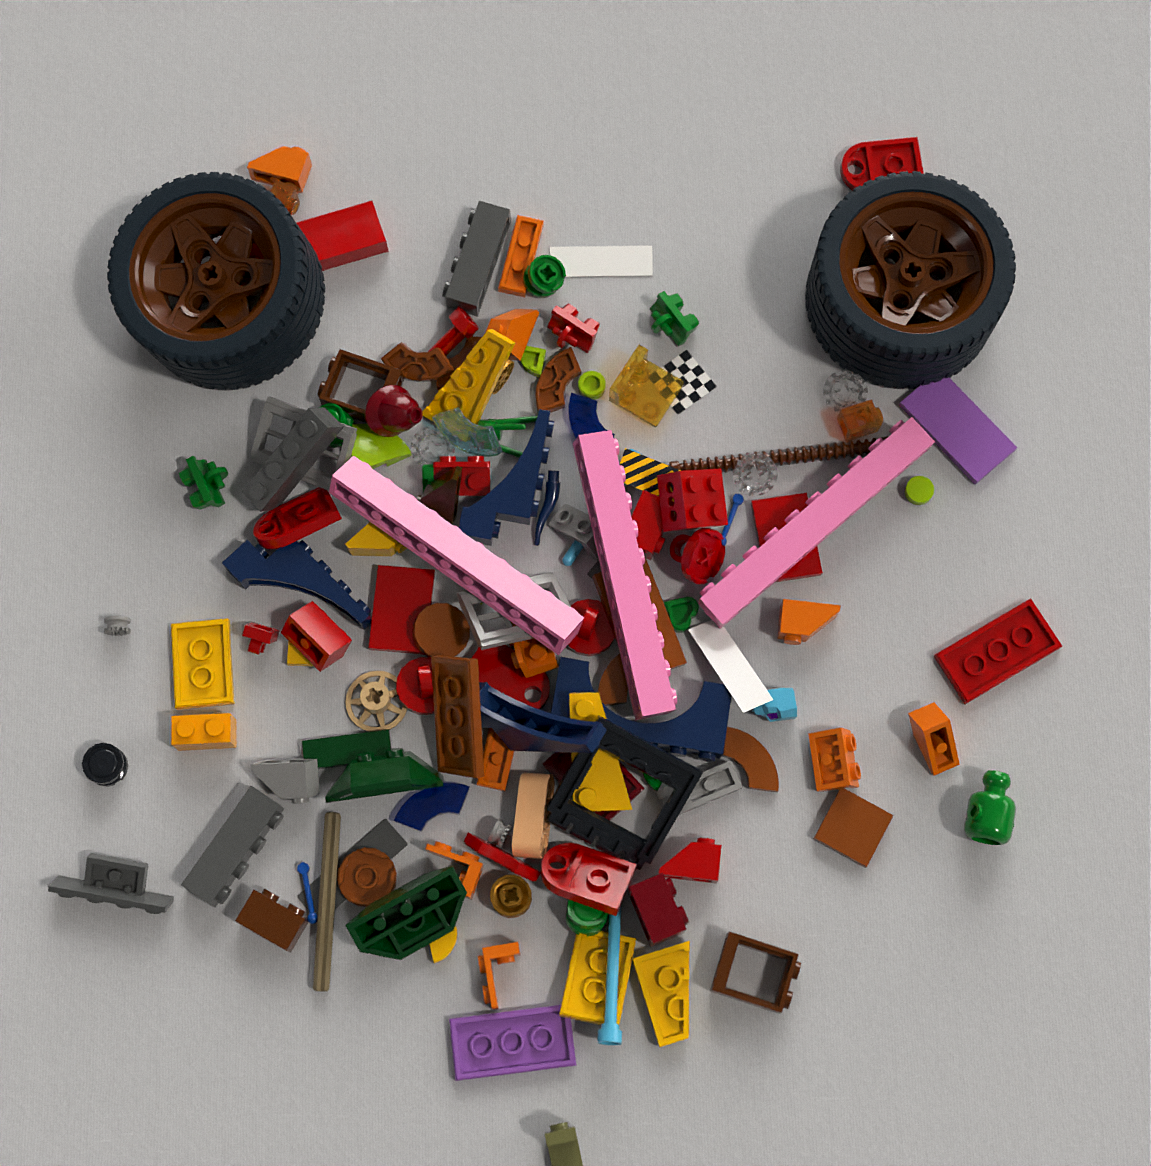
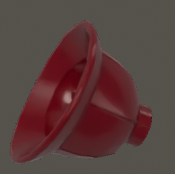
(392, 411)

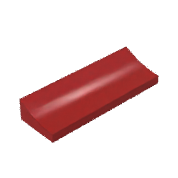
(341, 236)

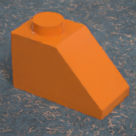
(283, 165)
(516, 326)
(803, 619)
(934, 737)

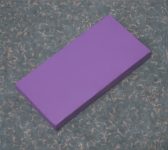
(958, 428)
(511, 1042)

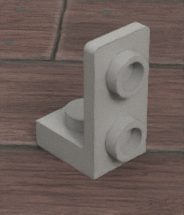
(576, 526)

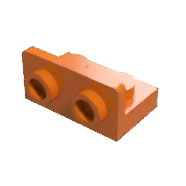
(533, 657)
(834, 759)

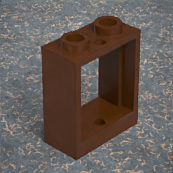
(336, 370)
(790, 971)

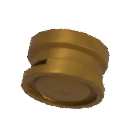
(511, 896)

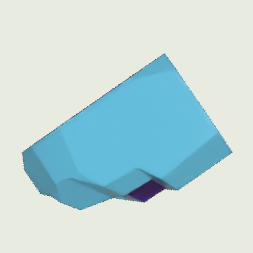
(781, 707)

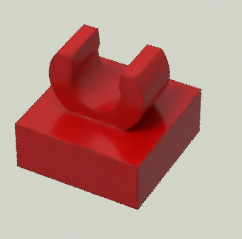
(259, 636)

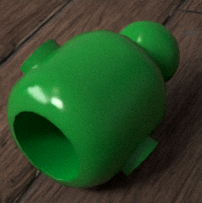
(990, 812)

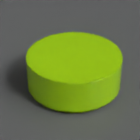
(591, 385)
(919, 490)

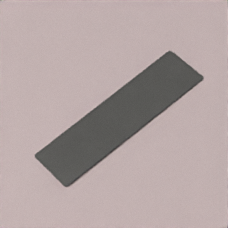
(382, 837)

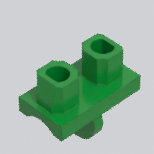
(670, 319)
(208, 480)

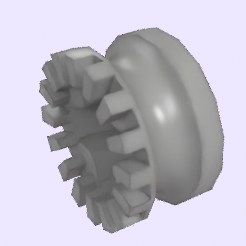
(117, 625)
(499, 832)

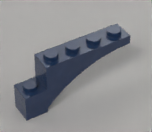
(515, 495)
(295, 570)
(533, 729)

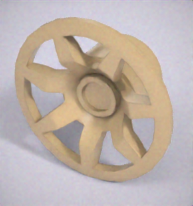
(375, 700)

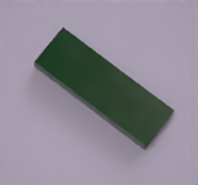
(340, 750)

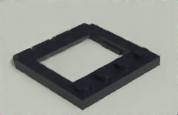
(611, 836)

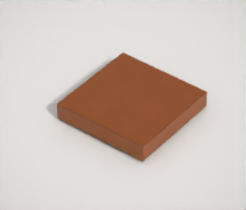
(853, 827)

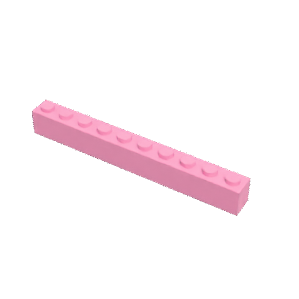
(815, 523)
(456, 555)
(624, 575)

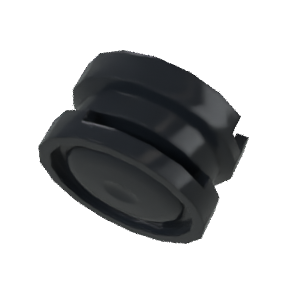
(104, 764)

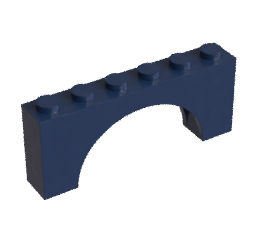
(695, 732)

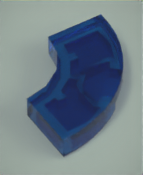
(583, 415)
(431, 803)

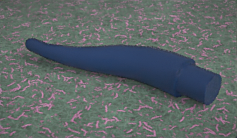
(551, 498)

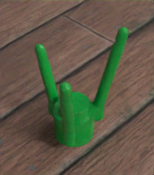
(508, 424)

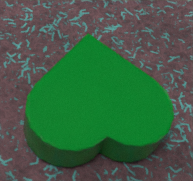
(681, 612)

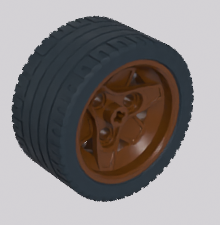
(933, 219)
(179, 226)

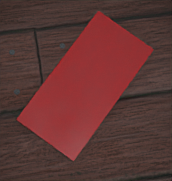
(997, 651)

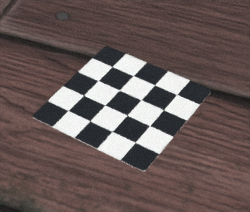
(695, 380)

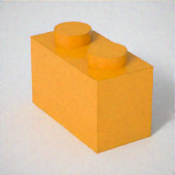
(204, 731)

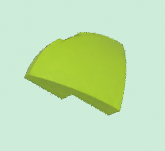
(378, 449)

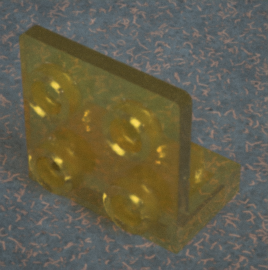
(645, 388)

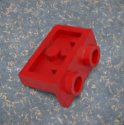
(475, 474)

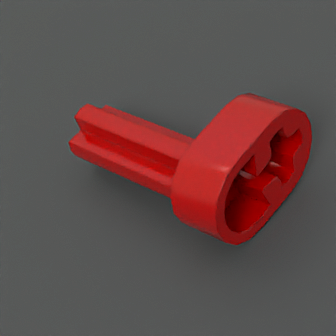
(462, 327)

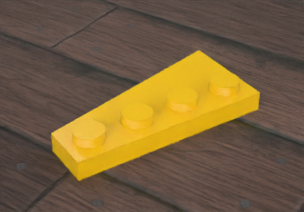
(475, 378)
(604, 783)

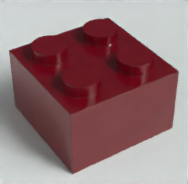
(657, 909)

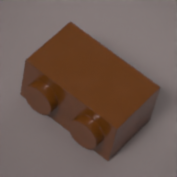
(271, 920)

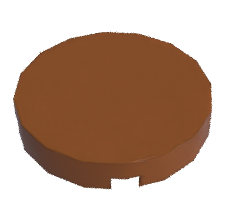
(441, 630)
(366, 876)

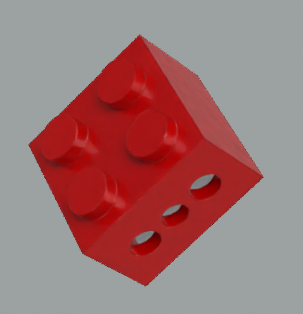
(692, 499)

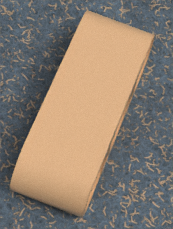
(530, 823)

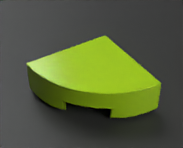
(533, 360)

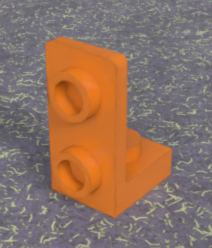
(471, 877)
(503, 954)

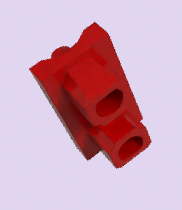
(572, 330)

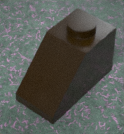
(443, 494)

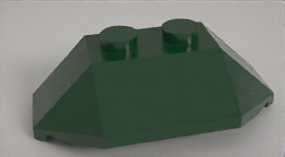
(383, 775)
(410, 915)

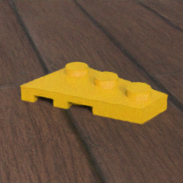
(665, 988)

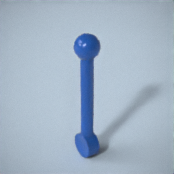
(737, 500)
(303, 868)

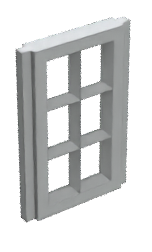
(294, 413)
(509, 634)

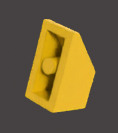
(373, 542)

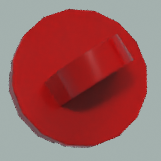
(701, 555)
(595, 631)
(415, 686)

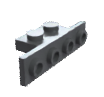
(113, 882)

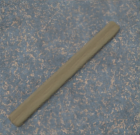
(326, 904)

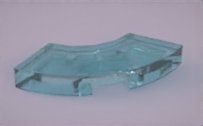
(467, 435)

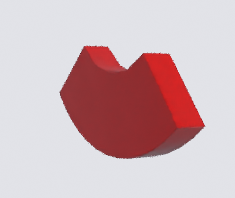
(501, 857)

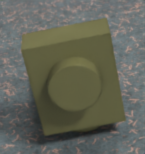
(563, 1145)

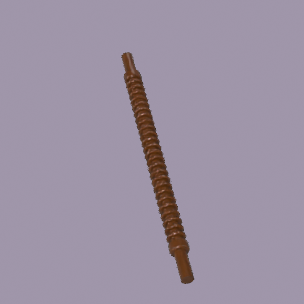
(781, 457)

